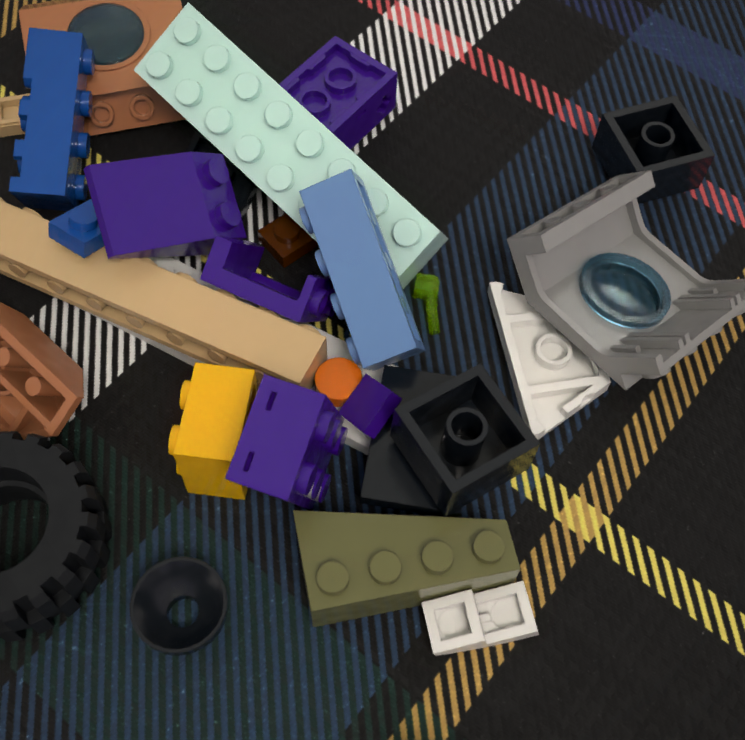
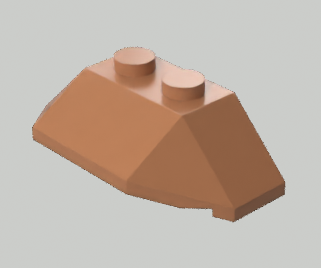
(36, 378)

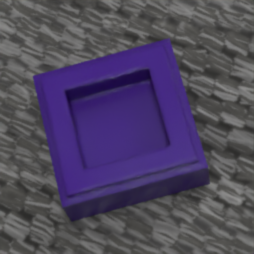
(370, 406)

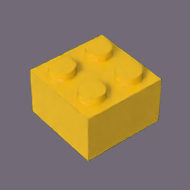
(211, 424)

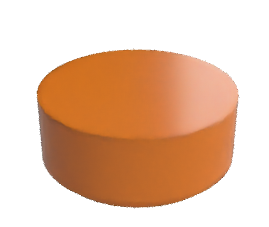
(337, 379)

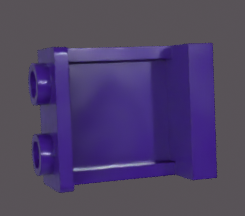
(234, 266)

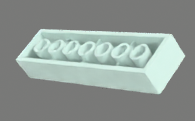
(272, 133)

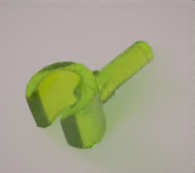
(427, 289)

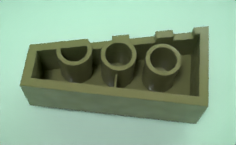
(394, 562)

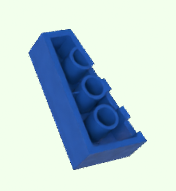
(53, 121)

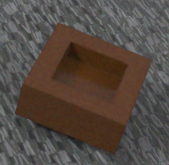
(286, 240)

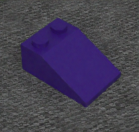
(164, 204)

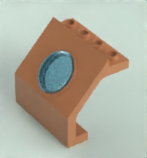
(120, 37)

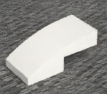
(479, 619)

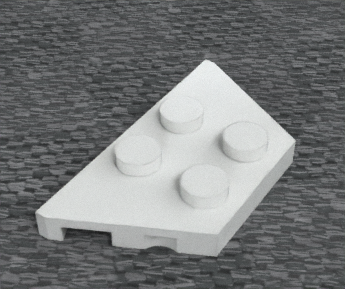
(545, 367)

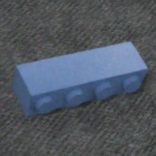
(360, 271)

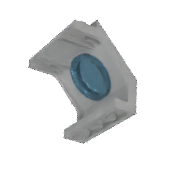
(618, 286)

